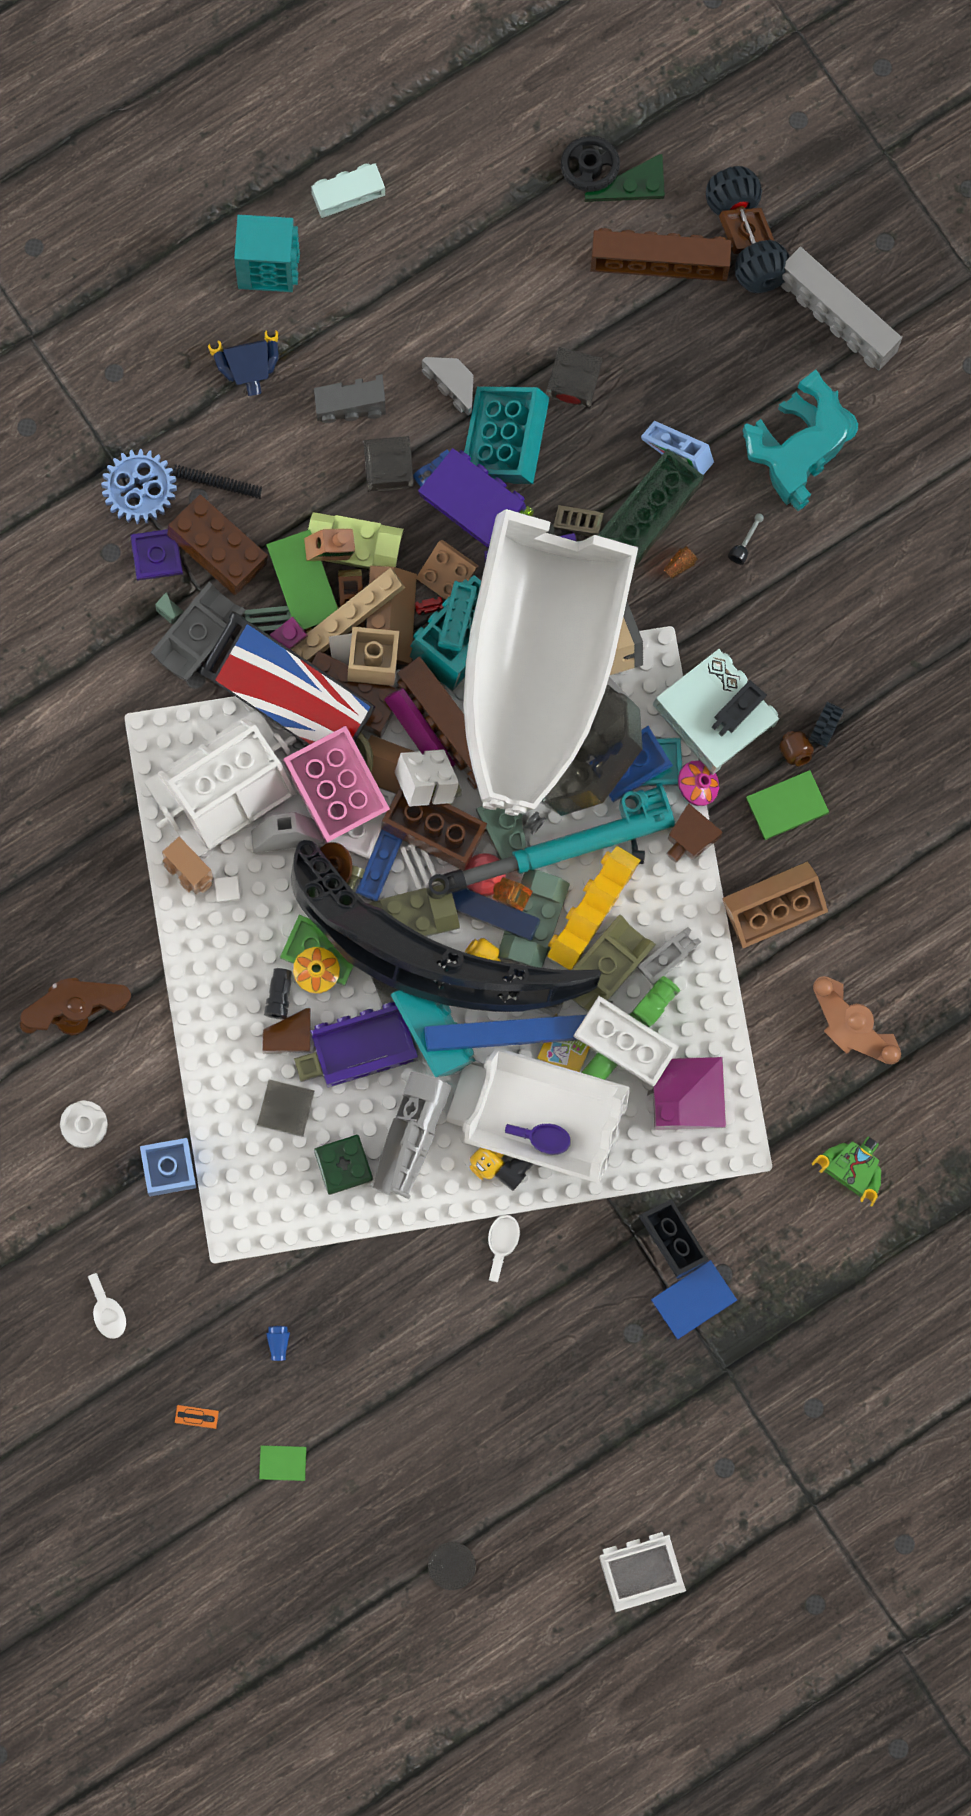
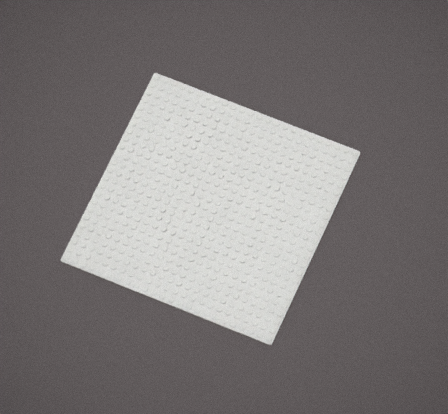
(265, 1185)

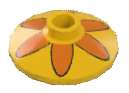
(322, 980)

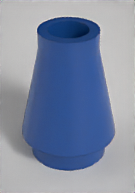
(278, 1341)

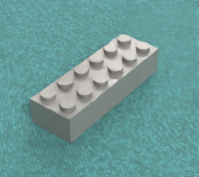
(840, 309)

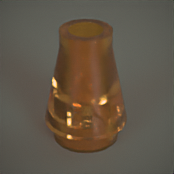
(680, 562)

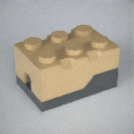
(629, 646)

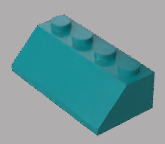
(421, 1013)

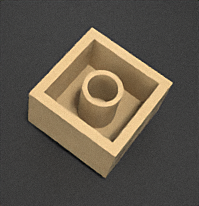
(373, 656)

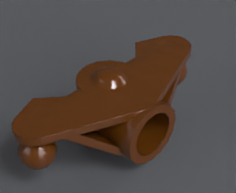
(71, 1004)

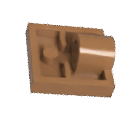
(444, 568)

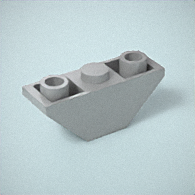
(453, 380)
(284, 832)

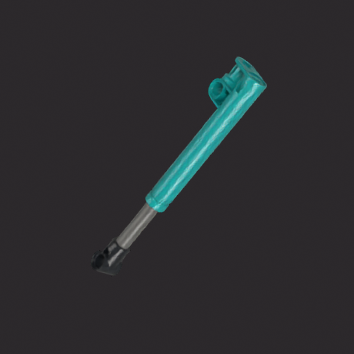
(649, 816)

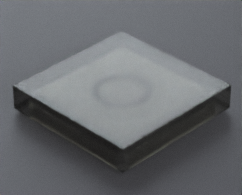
(285, 1108)

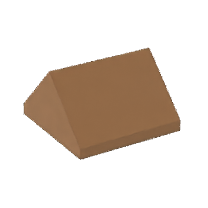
(384, 763)

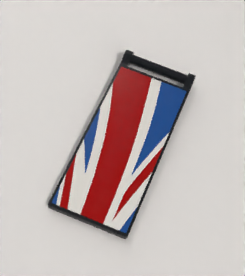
(284, 685)

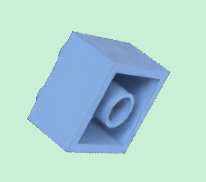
(168, 1167)

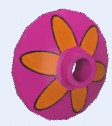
(692, 787)

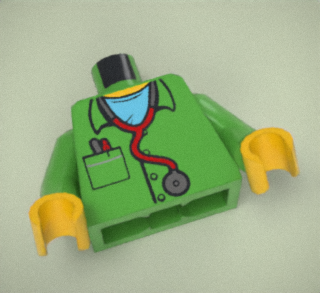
(854, 1167)

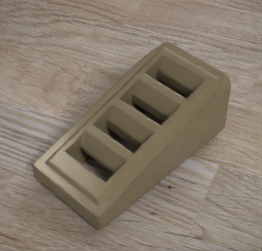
(588, 514)

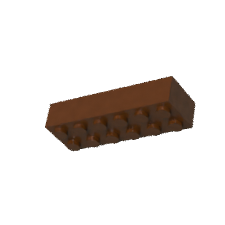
(660, 255)
(438, 711)

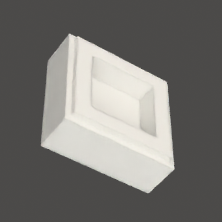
(227, 889)

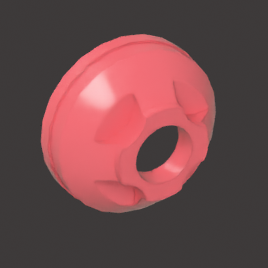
(484, 887)

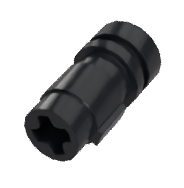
(279, 993)

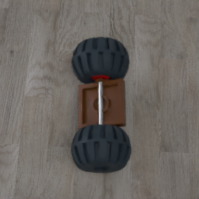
(734, 198)

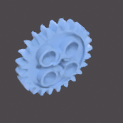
(129, 469)

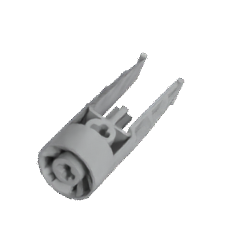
(411, 1134)

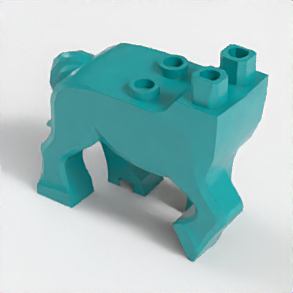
(806, 450)

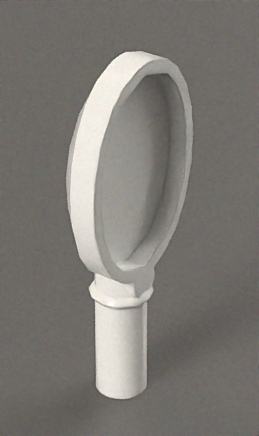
(502, 1241)
(107, 1312)

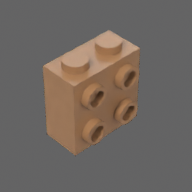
(185, 863)

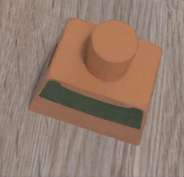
(335, 545)

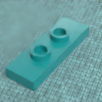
(457, 616)

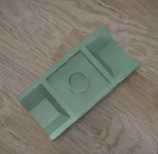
(544, 903)

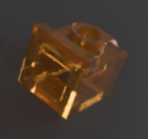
(506, 891)

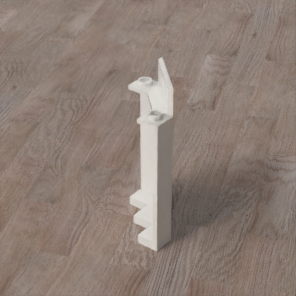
(534, 1093)

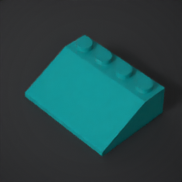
(507, 431)

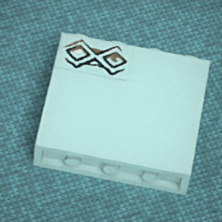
(696, 700)

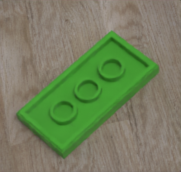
(302, 581)

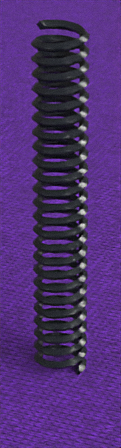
(215, 484)

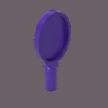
(544, 1137)

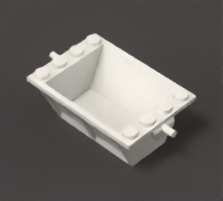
(224, 783)

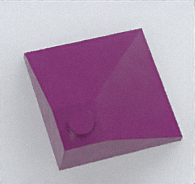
(690, 1095)

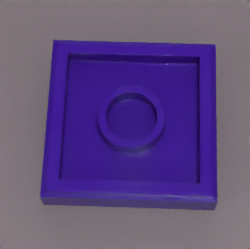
(155, 555)

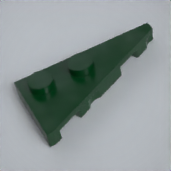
(638, 183)

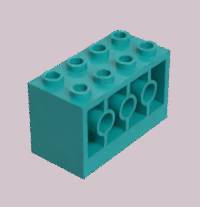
(266, 253)
(444, 663)

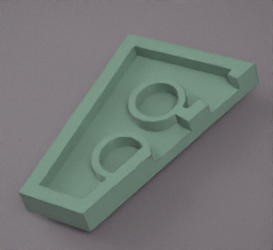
(503, 830)

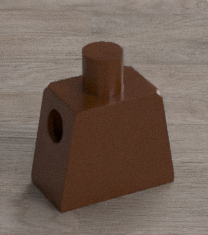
(692, 835)

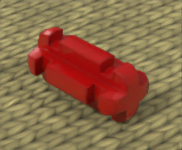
(429, 605)

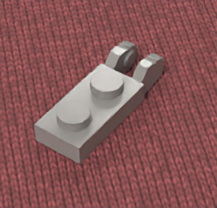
(667, 957)

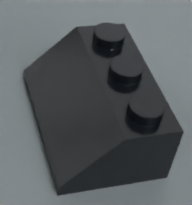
(674, 1238)

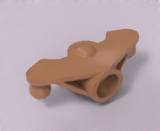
(853, 1024)

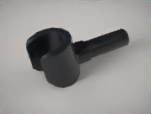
(640, 854)

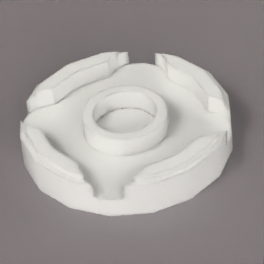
(83, 1124)

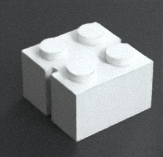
(421, 773)

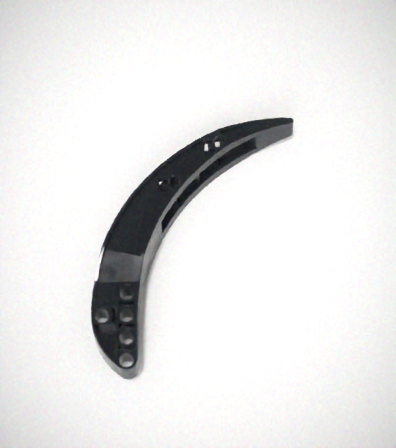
(410, 960)

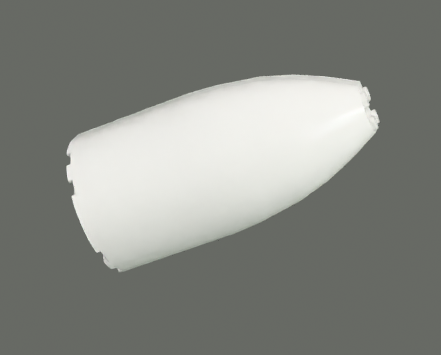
(539, 655)

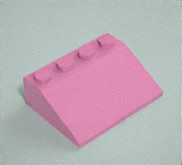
(335, 784)

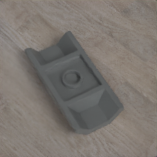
(195, 633)

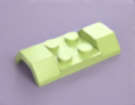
(373, 542)

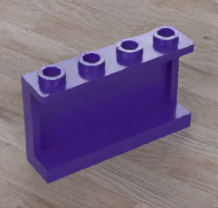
(469, 495)
(362, 1040)

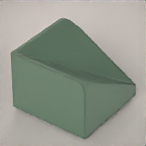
(168, 609)

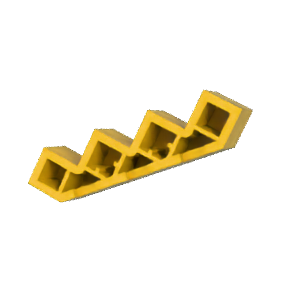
(590, 913)

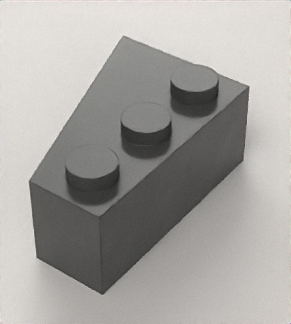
(350, 401)

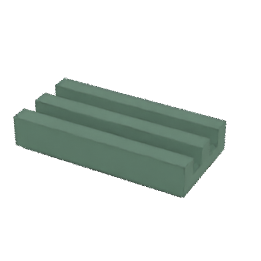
(267, 611)

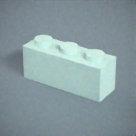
(348, 190)

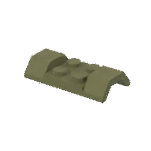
(421, 911)
(616, 956)

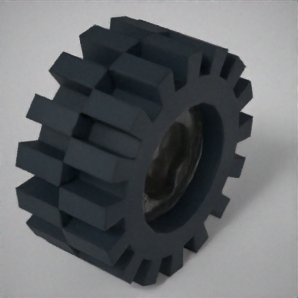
(826, 724)

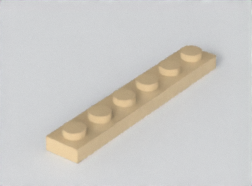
(350, 614)

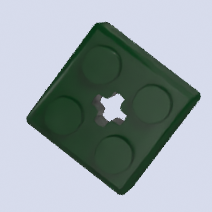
(335, 1177)

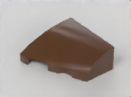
(289, 1034)

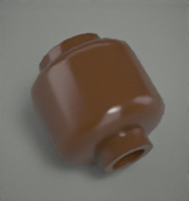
(796, 748)

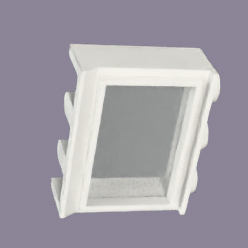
(641, 1572)

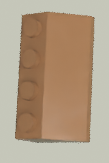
(397, 612)
(775, 904)

